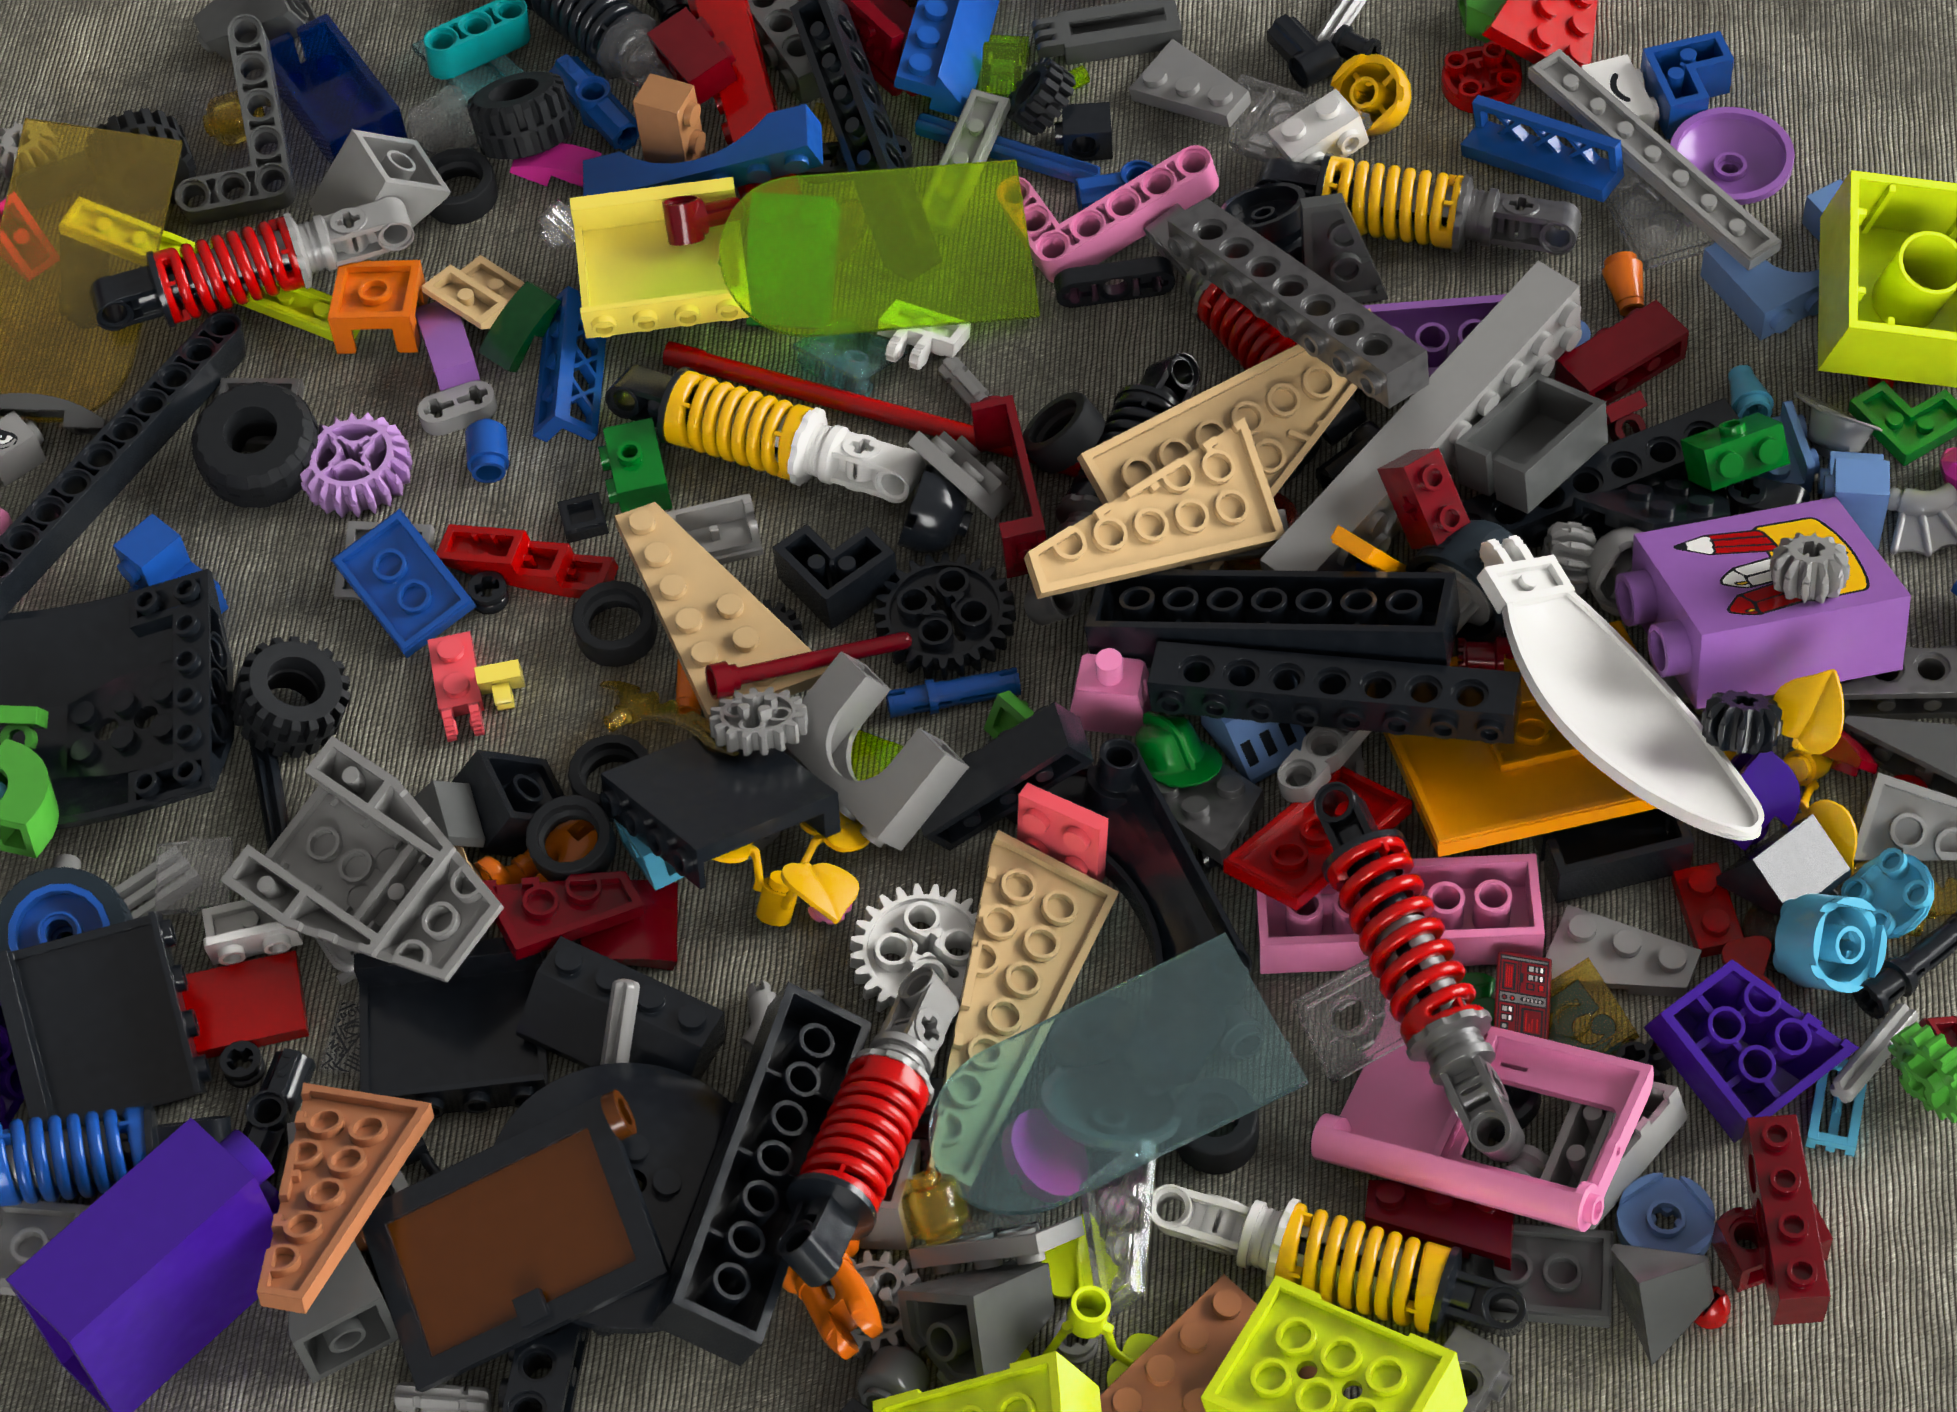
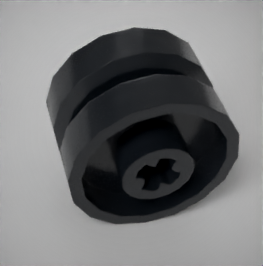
(1272, 213)

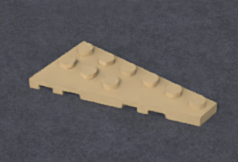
(706, 607)

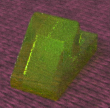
(1004, 63)

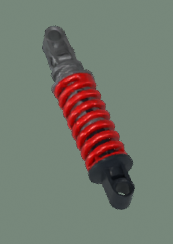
(1415, 967)

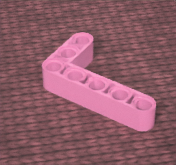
(1117, 217)

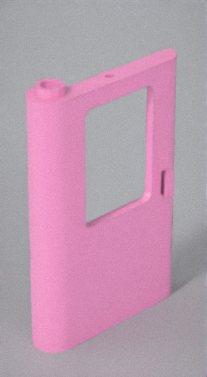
(1409, 1133)

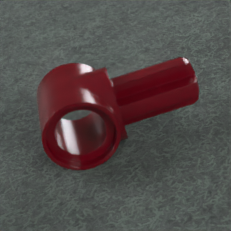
(689, 217)

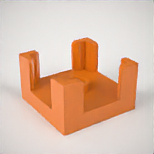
(377, 298)

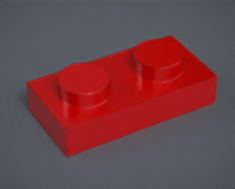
(1706, 908)

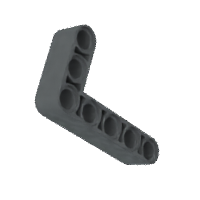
(258, 132)

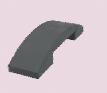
(76, 417)

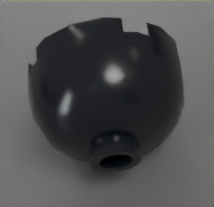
(935, 514)

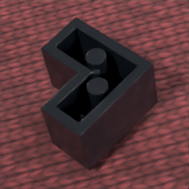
(836, 580)

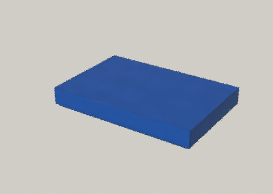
(403, 583)

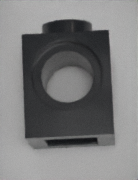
(1085, 131)

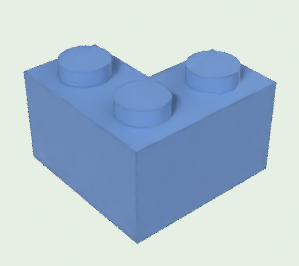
(1861, 486)

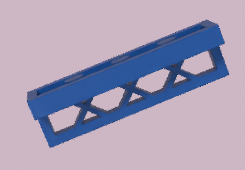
(1544, 157)
(556, 379)

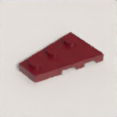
(1441, 1220)

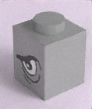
(18, 447)

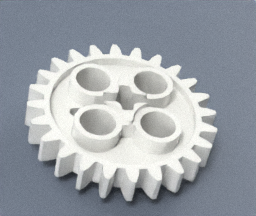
(949, 928)

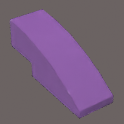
(446, 345)

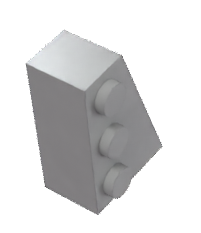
(1587, 1129)

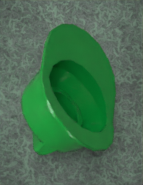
(1175, 751)

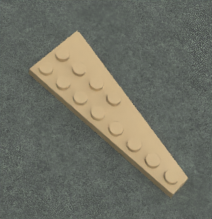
(1025, 946)

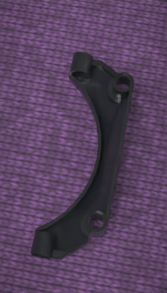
(1149, 853)

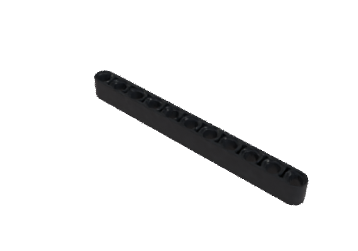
(117, 454)

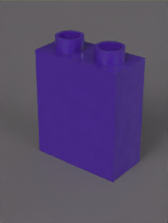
(154, 1265)

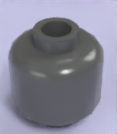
(892, 1372)

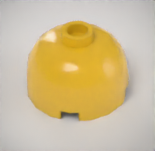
(1377, 88)

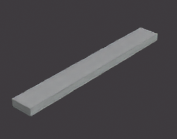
(1656, 160)

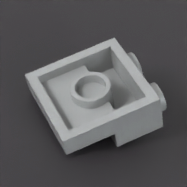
(958, 463)

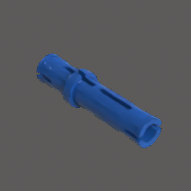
(945, 694)

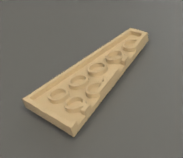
(1181, 515)

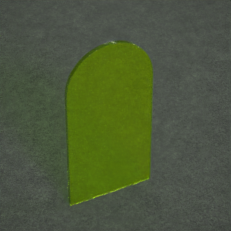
(881, 250)

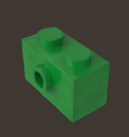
(1735, 451)
(635, 466)

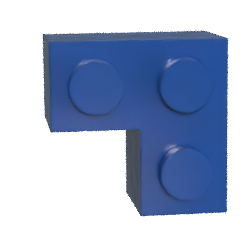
(1685, 76)
(155, 555)

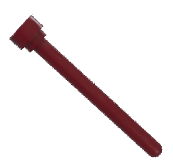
(725, 678)

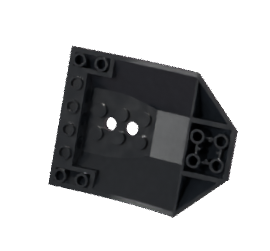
(121, 664)

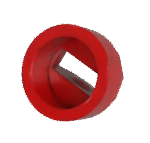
(1718, 1312)

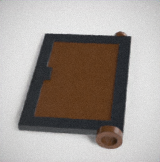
(514, 1241)

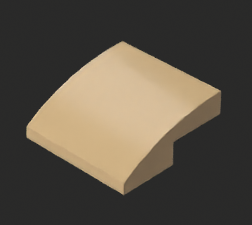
(475, 291)

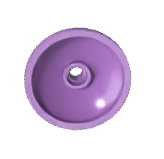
(1738, 151)

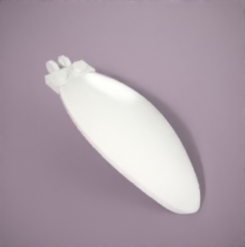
(1611, 698)

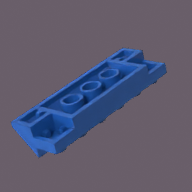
(946, 51)

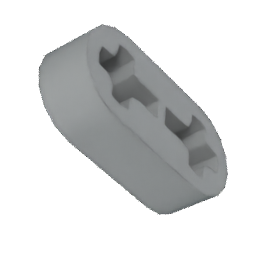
(456, 407)

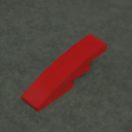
(523, 562)

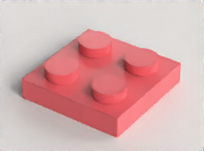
(1063, 830)

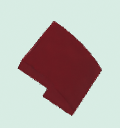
(647, 939)

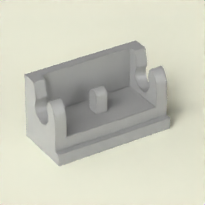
(723, 527)

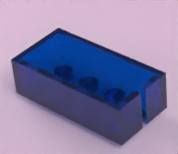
(332, 87)

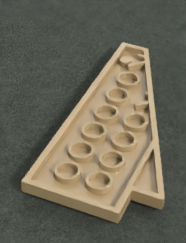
(1285, 406)

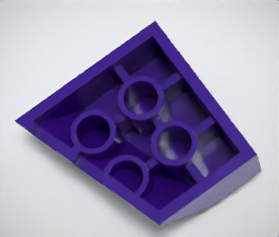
(1744, 1046)

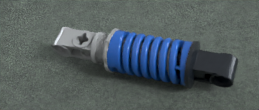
(82, 1157)

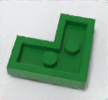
(1906, 430)

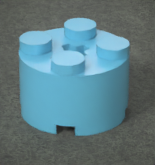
(1829, 942)

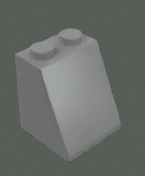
(376, 168)

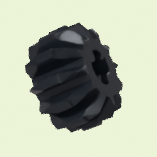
(1741, 722)

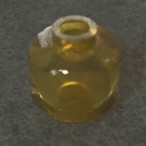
(225, 119)
(933, 1208)

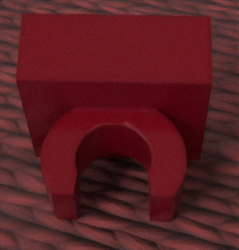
(1623, 412)

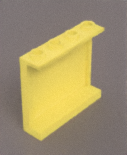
(632, 273)

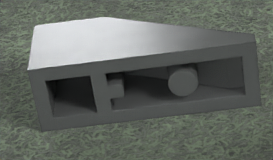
(1910, 748)

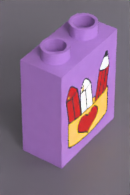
(1723, 626)

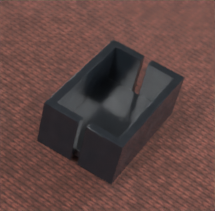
(1614, 853)

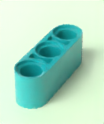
(476, 38)

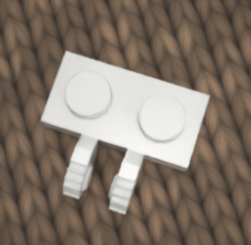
(938, 340)

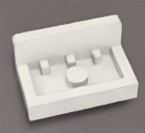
(1319, 129)
(244, 931)

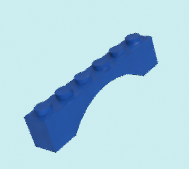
(777, 146)

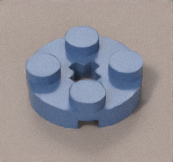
(1655, 1194)

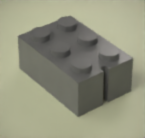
(1531, 442)

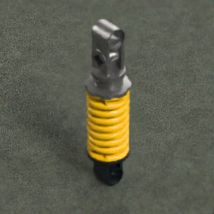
(1432, 212)

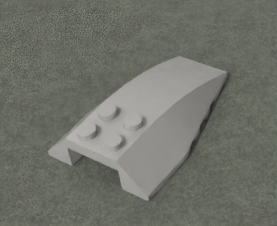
(368, 872)

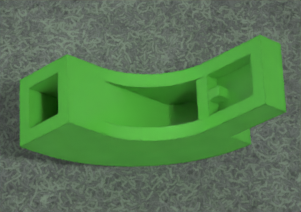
(29, 804)

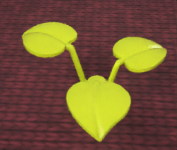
(1088, 1307)

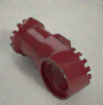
(1484, 653)

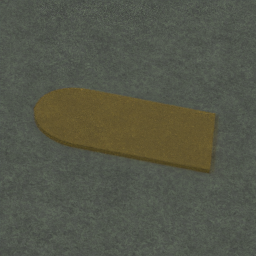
(75, 212)

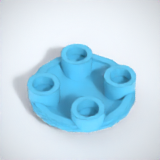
(1896, 888)

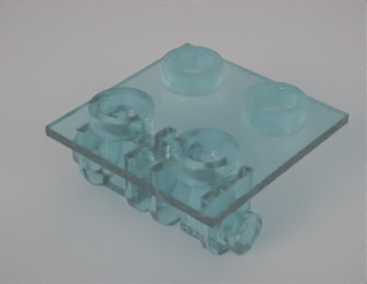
(844, 359)

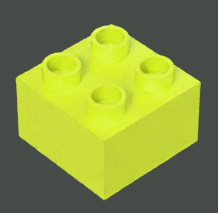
(1889, 280)

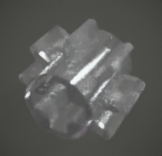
(557, 225)

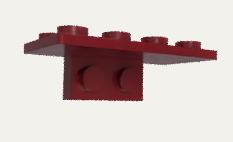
(882, 31)

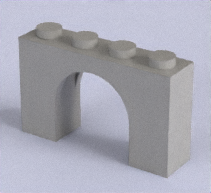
(906, 791)

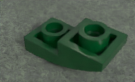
(521, 319)

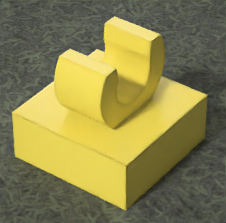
(500, 680)

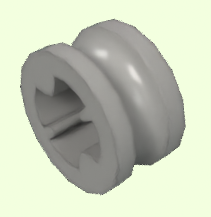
(1077, 1353)

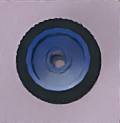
(56, 905)

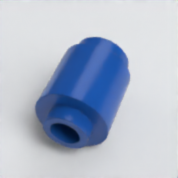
(487, 450)

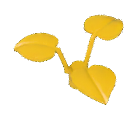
(1815, 720)
(821, 885)

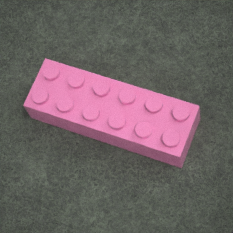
(1482, 900)

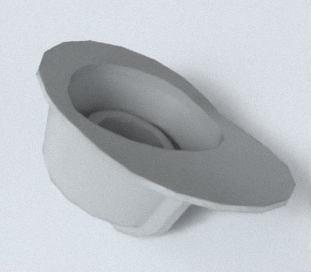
(1834, 429)

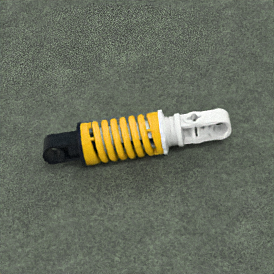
(762, 432)
(1344, 1263)

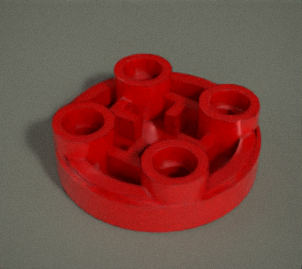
(1482, 72)

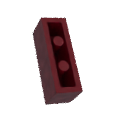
(1625, 354)

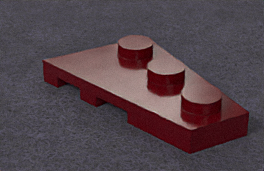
(572, 908)

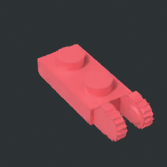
(456, 683)

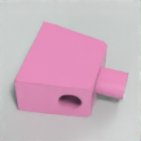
(1111, 693)

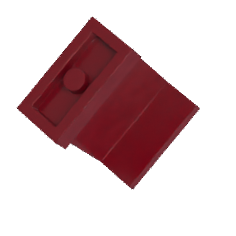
(997, 427)

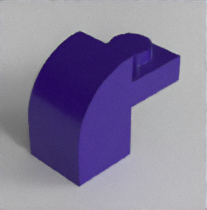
(1772, 785)

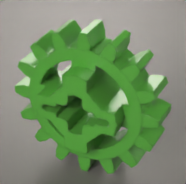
(1927, 1068)

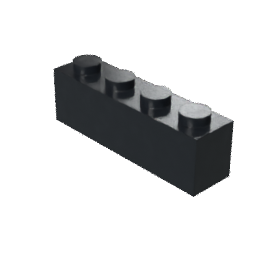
(1035, 752)

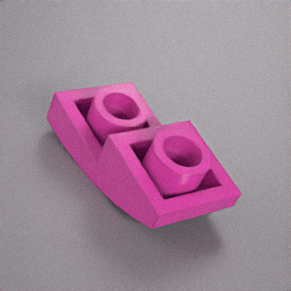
(561, 161)

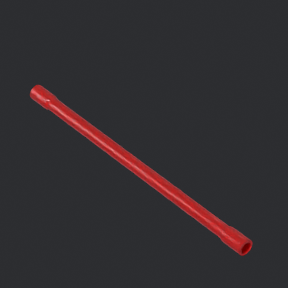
(681, 355)

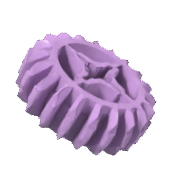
(357, 465)

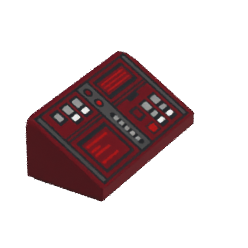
(1523, 994)

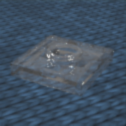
(1348, 1050)

